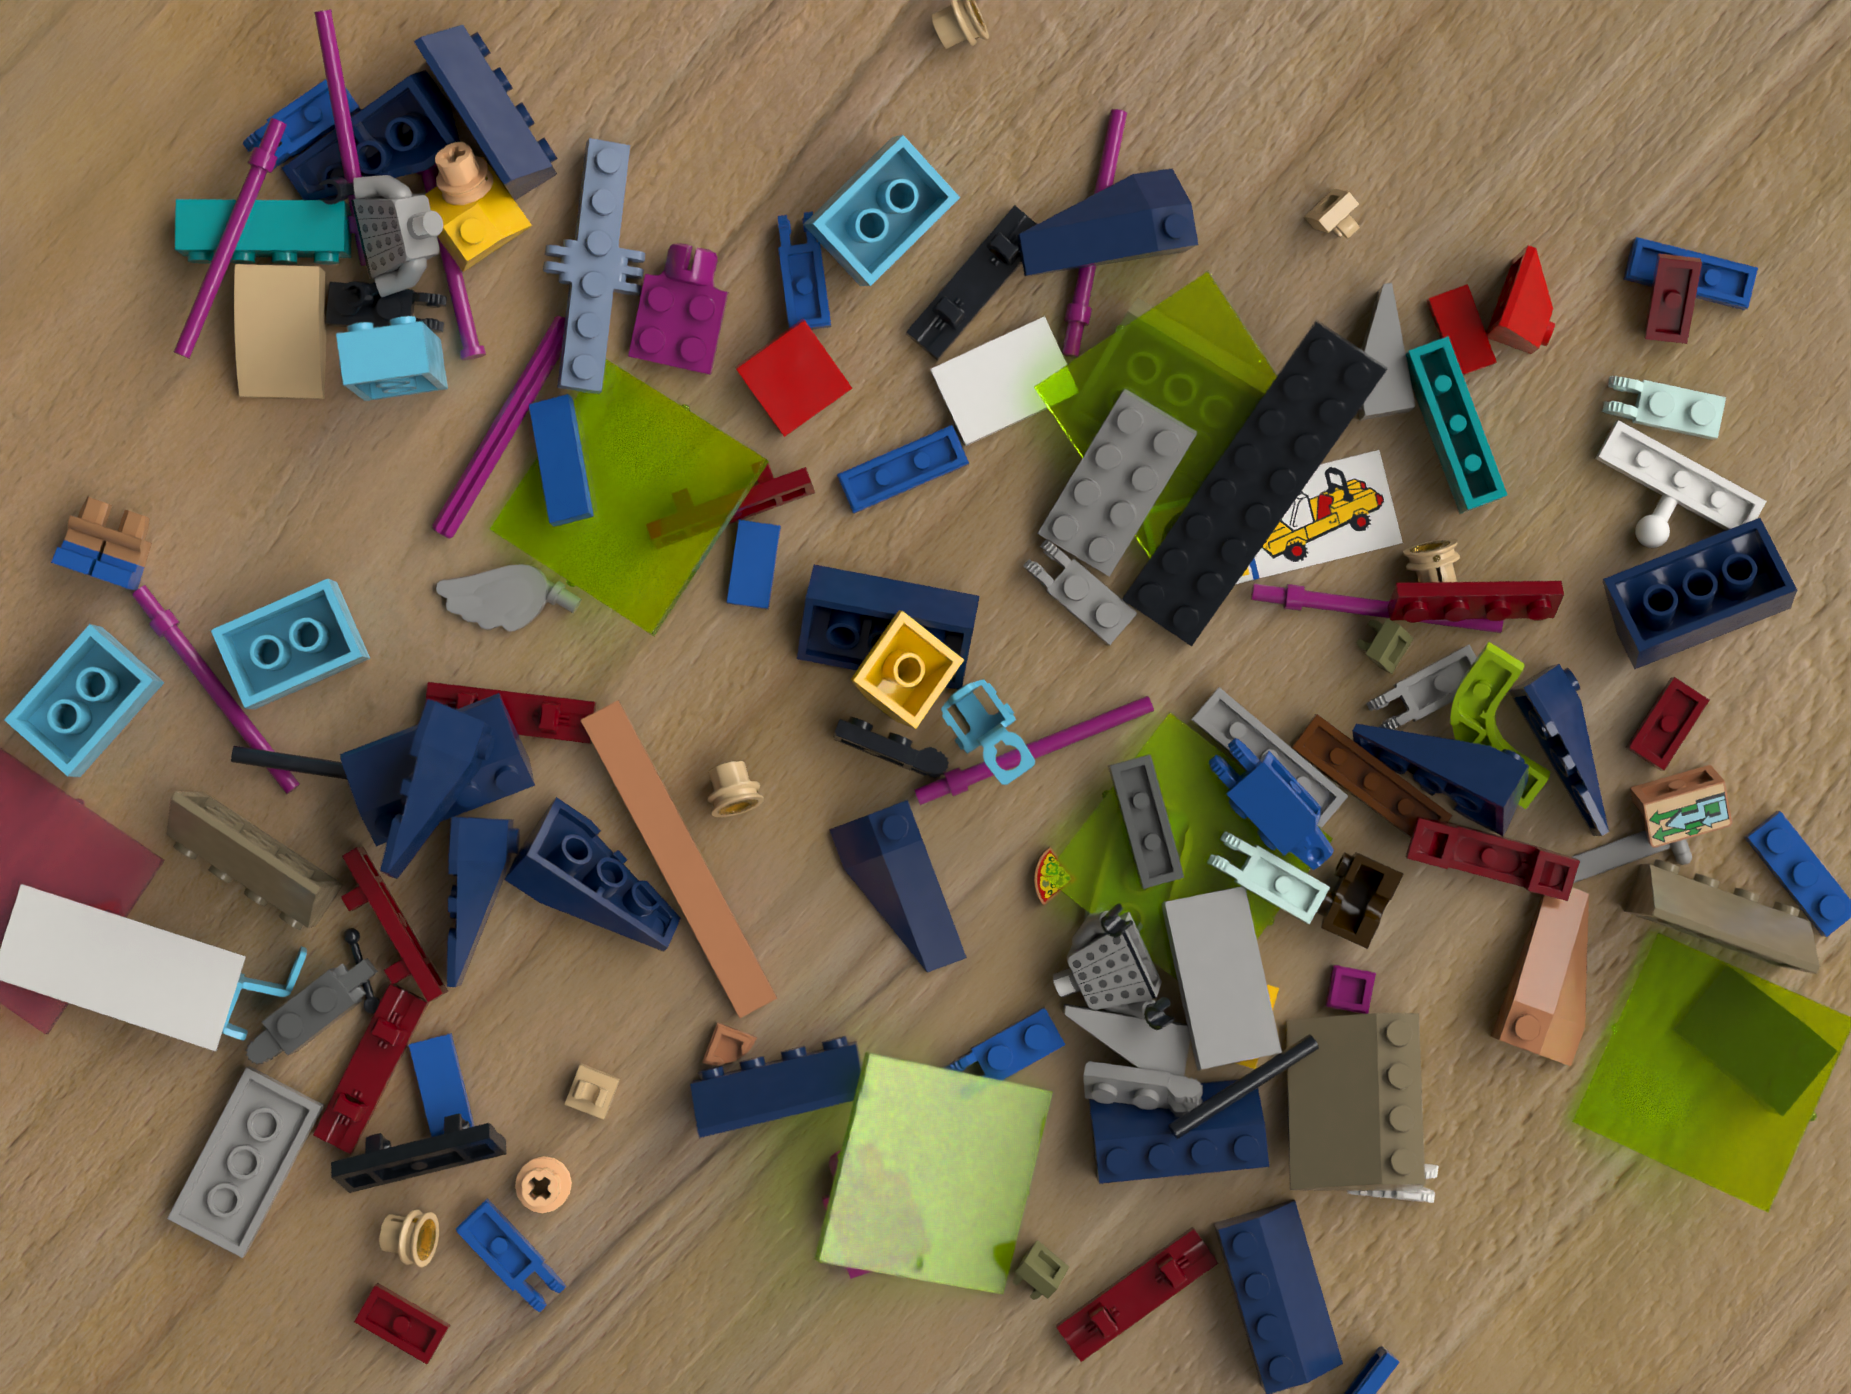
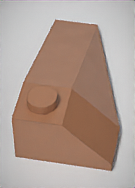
(1548, 987)

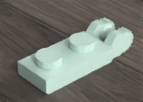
(1668, 407)
(1273, 879)

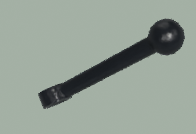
(352, 937)

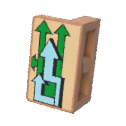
(1683, 805)

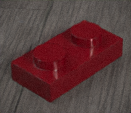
(1672, 298)
(1667, 723)
(402, 1323)

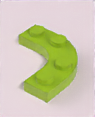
(1476, 706)

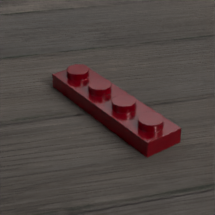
(1475, 600)

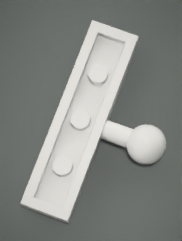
(1678, 482)

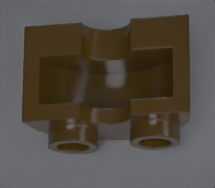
(1358, 898)

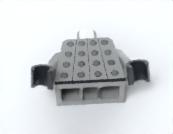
(394, 232)
(1113, 969)

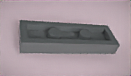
(1146, 821)

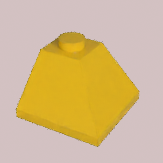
(478, 227)
(906, 671)

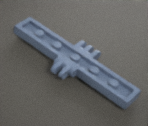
(594, 266)

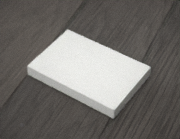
(997, 380)

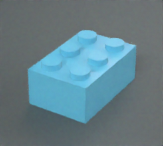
(881, 210)
(391, 359)
(290, 644)
(84, 701)

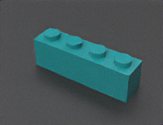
(272, 230)
(1454, 426)

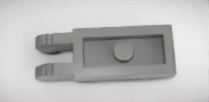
(1083, 595)
(1427, 688)
(1141, 1088)

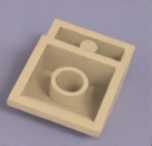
(280, 331)

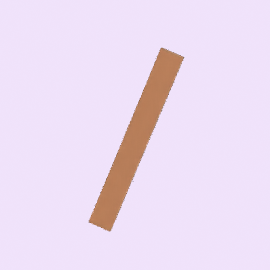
(679, 859)

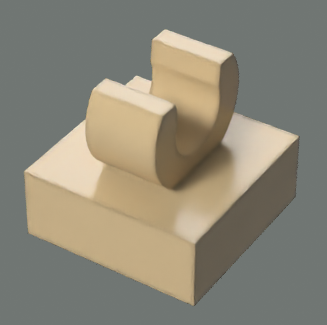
(1333, 214)
(592, 1091)

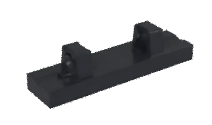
(971, 286)
(390, 1164)

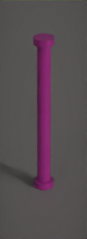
(457, 288)

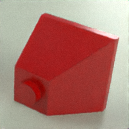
(1523, 306)

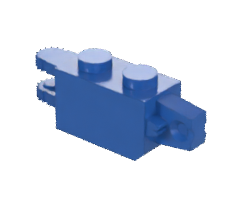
(1275, 804)

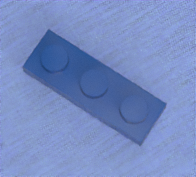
(1801, 873)

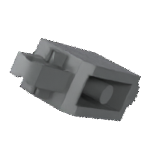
(311, 1012)

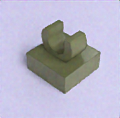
(1388, 644)
(1041, 1270)

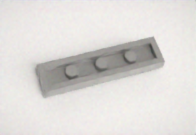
(1227, 719)

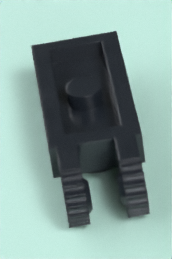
(381, 309)
(892, 749)

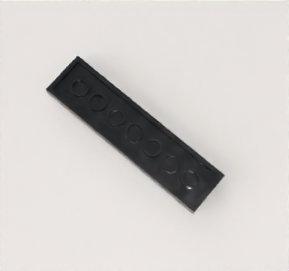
(1254, 482)

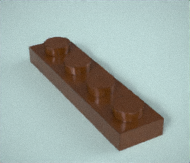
(1365, 776)

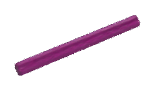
(501, 431)

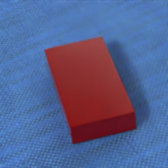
(1459, 319)

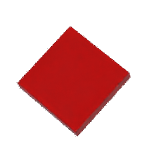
(793, 377)

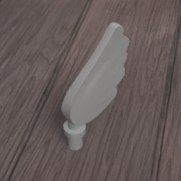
(504, 596)

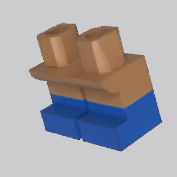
(103, 552)

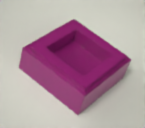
(1350, 989)

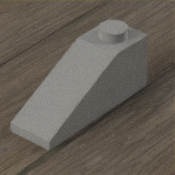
(1385, 344)
(1135, 1040)

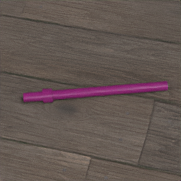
(340, 110)
(262, 162)
(1078, 312)
(1296, 597)
(166, 625)
(957, 780)

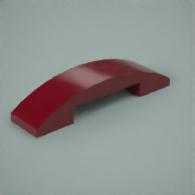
(1492, 857)

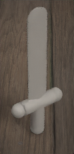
(1624, 852)

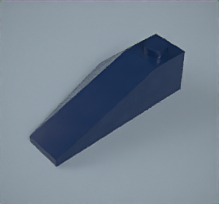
(391, 136)
(1124, 222)
(1559, 724)
(448, 756)
(1474, 775)
(480, 859)
(579, 874)
(897, 876)

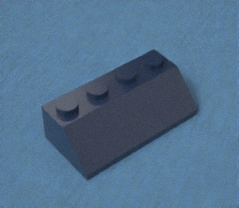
(487, 109)
(1698, 593)
(852, 609)
(380, 766)
(776, 1088)
(1140, 1146)
(1278, 1296)

